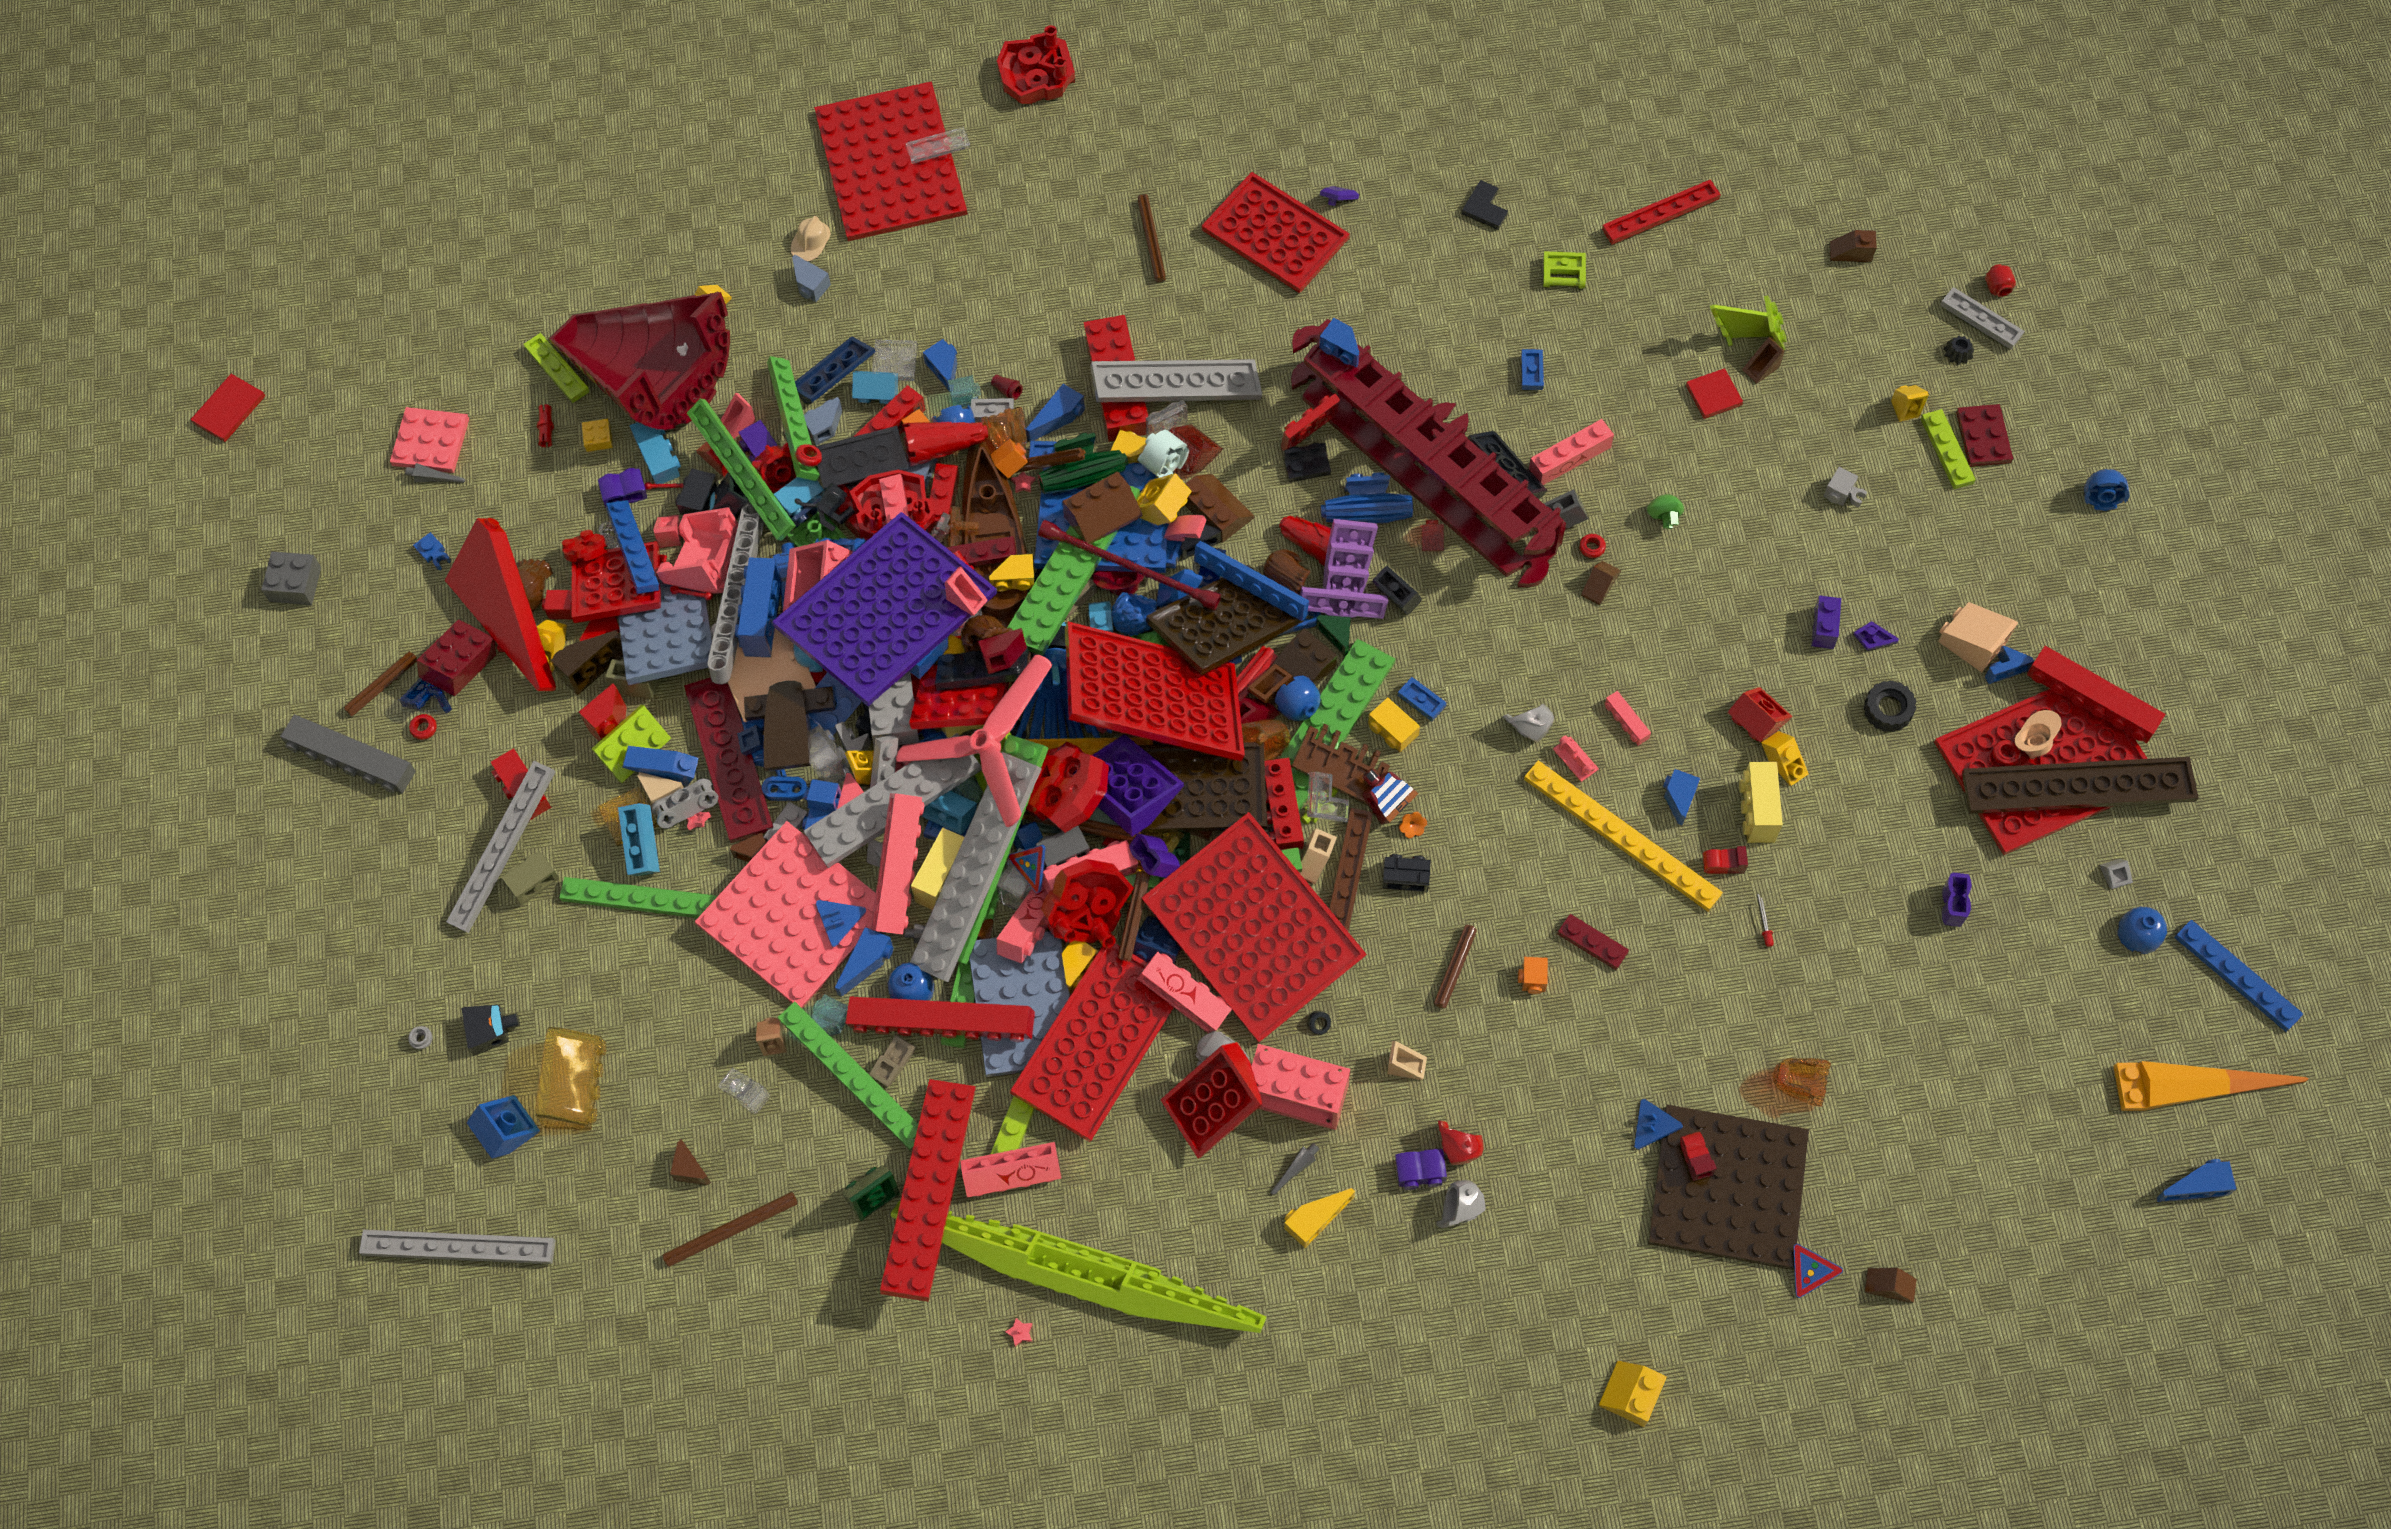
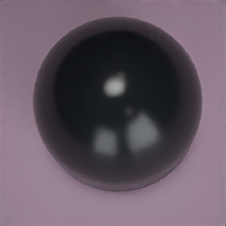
(1311, 1022)

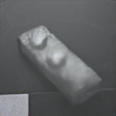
(937, 145)

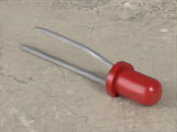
(1767, 934)

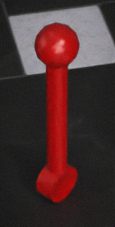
(648, 485)
(675, 590)

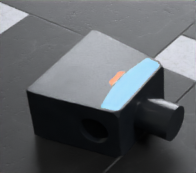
(728, 495)
(487, 1027)

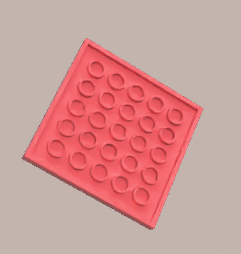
(773, 919)

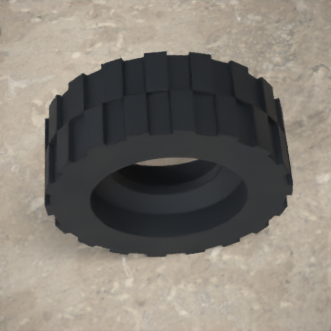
(1897, 691)

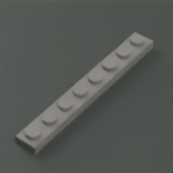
(501, 846)
(457, 1246)

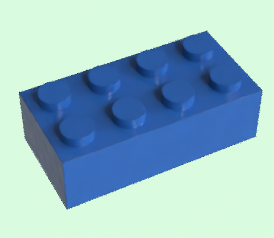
(758, 607)

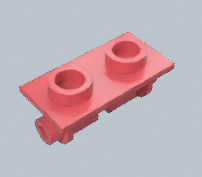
(1575, 758)

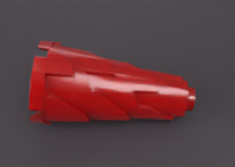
(937, 439)
(1309, 536)

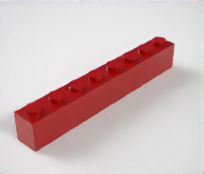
(940, 1017)

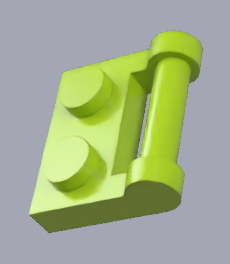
(1564, 263)

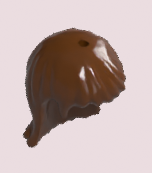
(1284, 569)
(533, 577)
(980, 628)

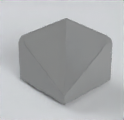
(874, 853)

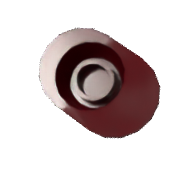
(1118, 581)

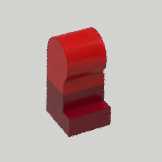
(1725, 861)
(1697, 1156)

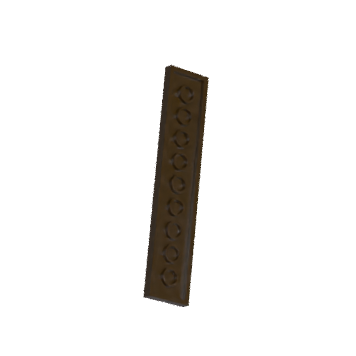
(2079, 785)

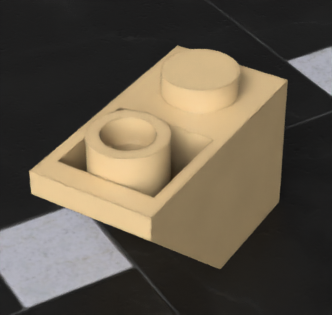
(1316, 854)

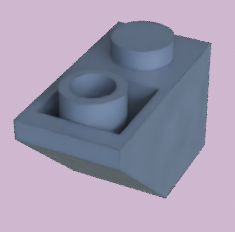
(823, 421)

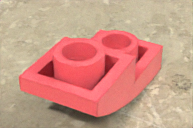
(1185, 526)

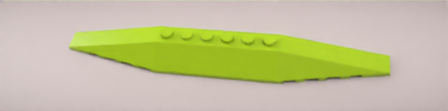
(1091, 1274)

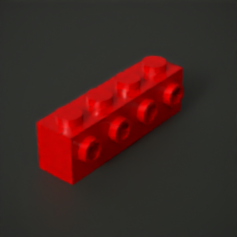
(1282, 805)

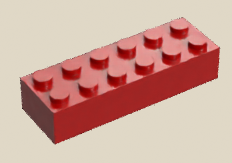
(1110, 341)

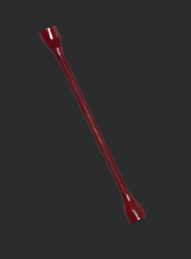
(1206, 597)

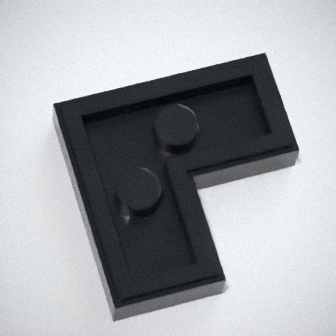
(1480, 206)

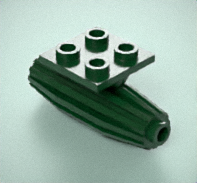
(1084, 472)

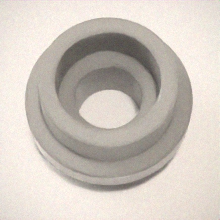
(416, 1033)

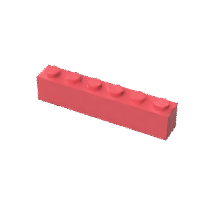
(896, 863)

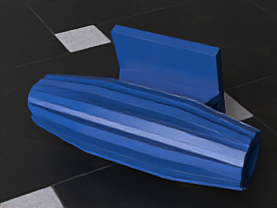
(1368, 501)

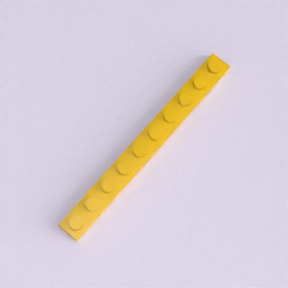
(1623, 836)

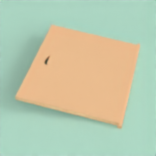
(756, 674)

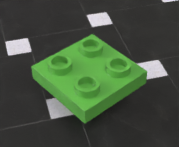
(812, 530)

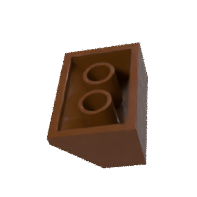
(1217, 505)
(1101, 508)

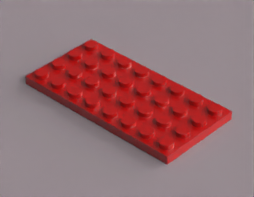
(1093, 1045)

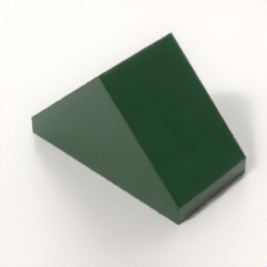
(1335, 630)

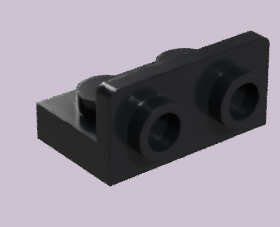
(1306, 462)

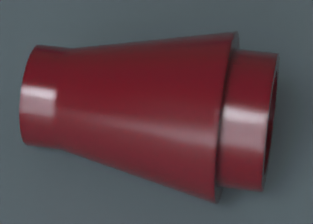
(1008, 387)

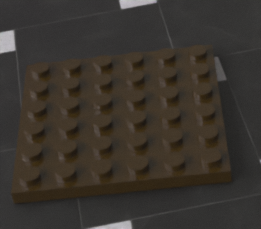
(1748, 1204)

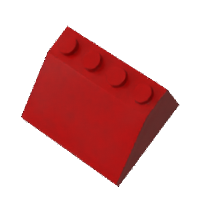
(1214, 1098)

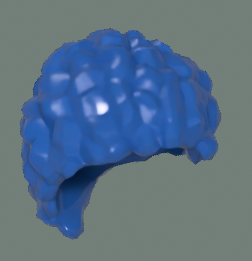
(1130, 613)

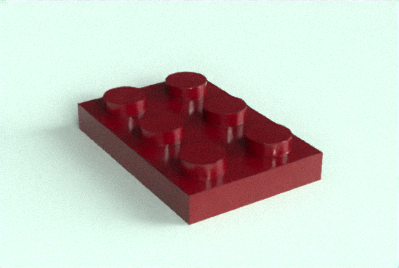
(1984, 435)

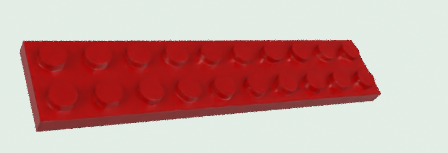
(928, 1191)

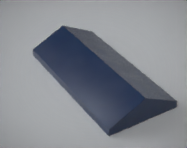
(832, 369)

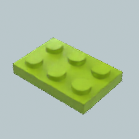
(636, 730)

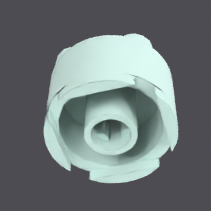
(1163, 453)

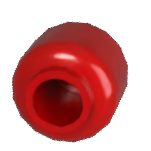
(2000, 280)

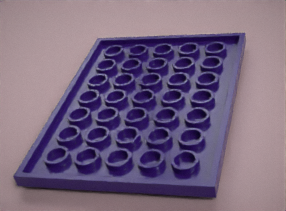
(880, 609)

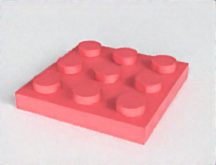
(429, 439)

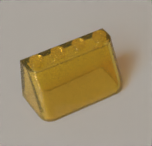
(569, 1079)

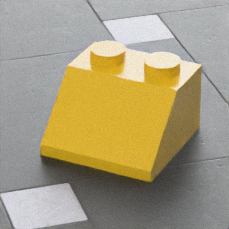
(1163, 499)
(1632, 1392)

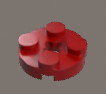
(584, 546)

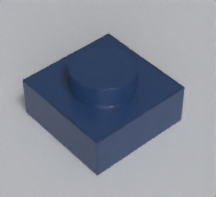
(750, 740)

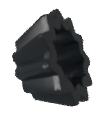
(1959, 350)

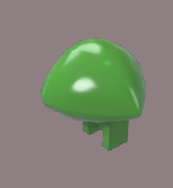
(1667, 508)

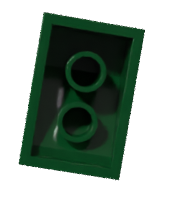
(871, 1192)

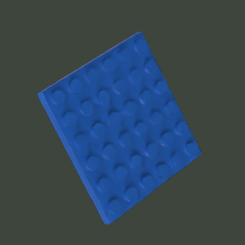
(1137, 541)

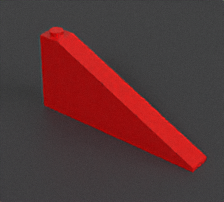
(492, 590)

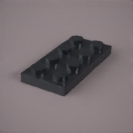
(861, 456)
(1508, 460)
(970, 670)

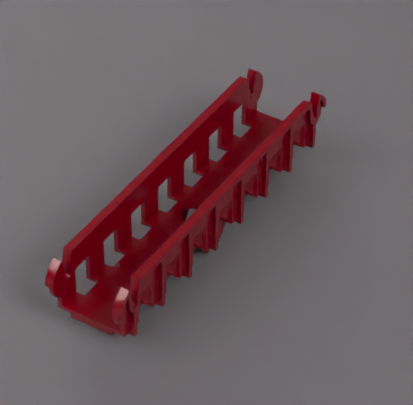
(1441, 450)

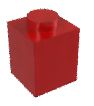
(558, 604)

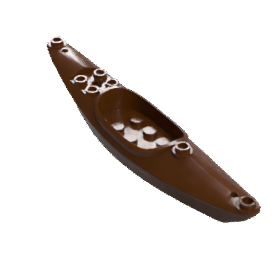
(992, 504)

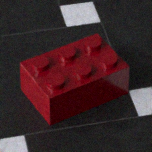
(456, 657)

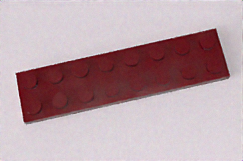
(731, 772)

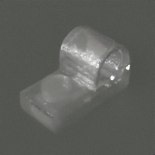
(745, 1090)

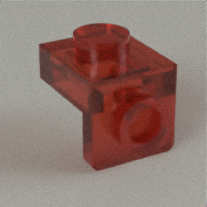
(1432, 536)

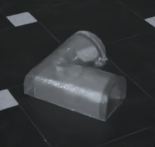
(1320, 799)

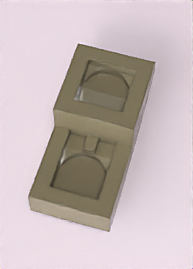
(893, 1061)

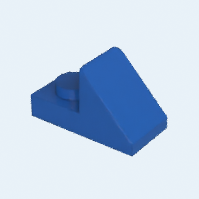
(2010, 664)

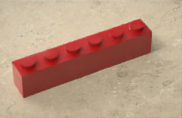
(2096, 694)

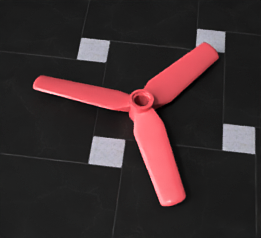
(987, 740)

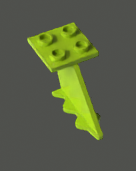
(1750, 323)

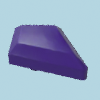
(1337, 193)
(1874, 636)

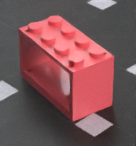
(810, 565)
(1300, 1086)

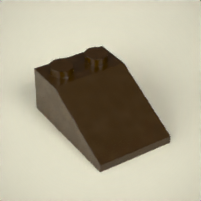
(1307, 657)
(587, 660)

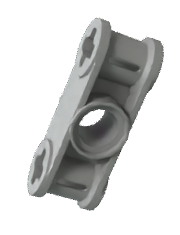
(684, 803)

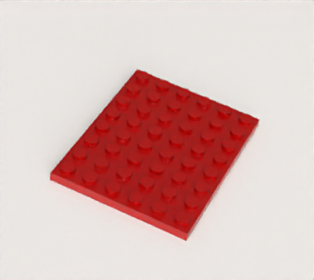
(871, 166)
(1151, 692)
(2078, 740)
(1253, 927)

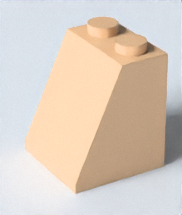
(1977, 634)

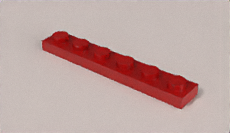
(1661, 211)

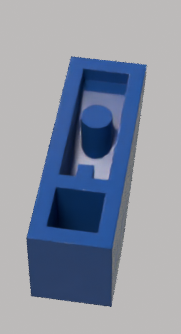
(1058, 412)
(661, 763)
(865, 959)
(2207, 1181)

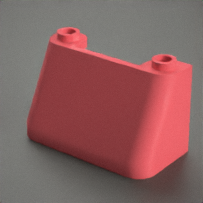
(705, 554)

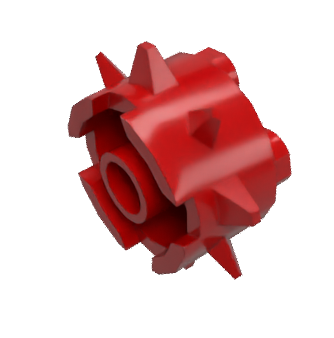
(770, 462)

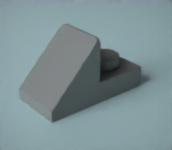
(849, 741)

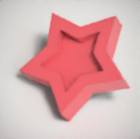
(1023, 482)
(697, 820)
(1020, 1332)

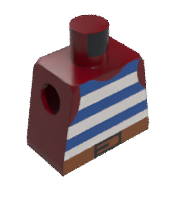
(1387, 795)

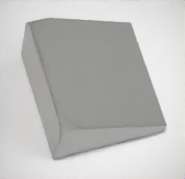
(2116, 873)

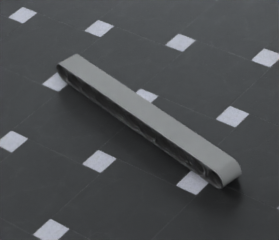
(724, 641)

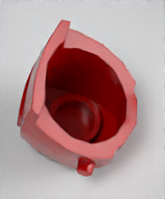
(1460, 1146)

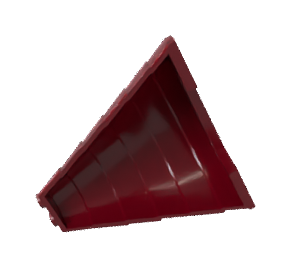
(636, 357)

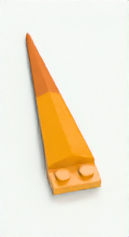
(2159, 1085)

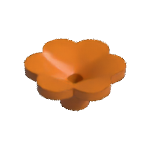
(1413, 824)

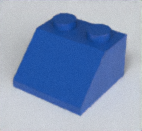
(502, 1125)

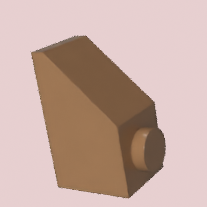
(771, 1036)

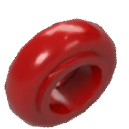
(810, 450)
(1592, 538)
(419, 719)
(2002, 760)

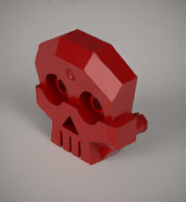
(1049, 65)
(868, 497)
(1076, 793)
(1086, 902)

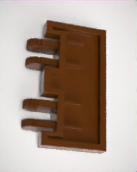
(1341, 763)

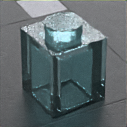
(963, 390)

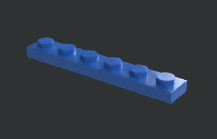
(632, 547)
(1251, 580)
(2238, 975)

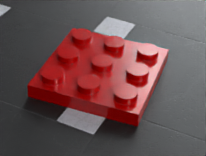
(1311, 422)

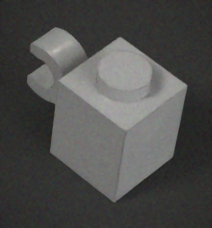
(1843, 486)

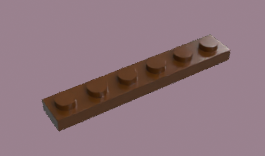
(1350, 865)

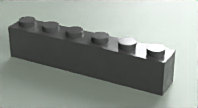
(347, 754)

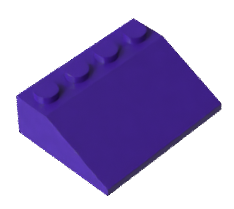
(1136, 785)

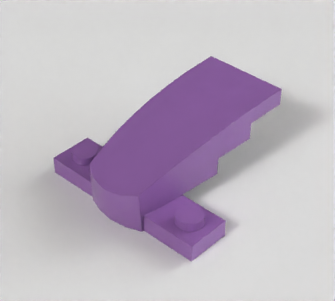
(1347, 573)

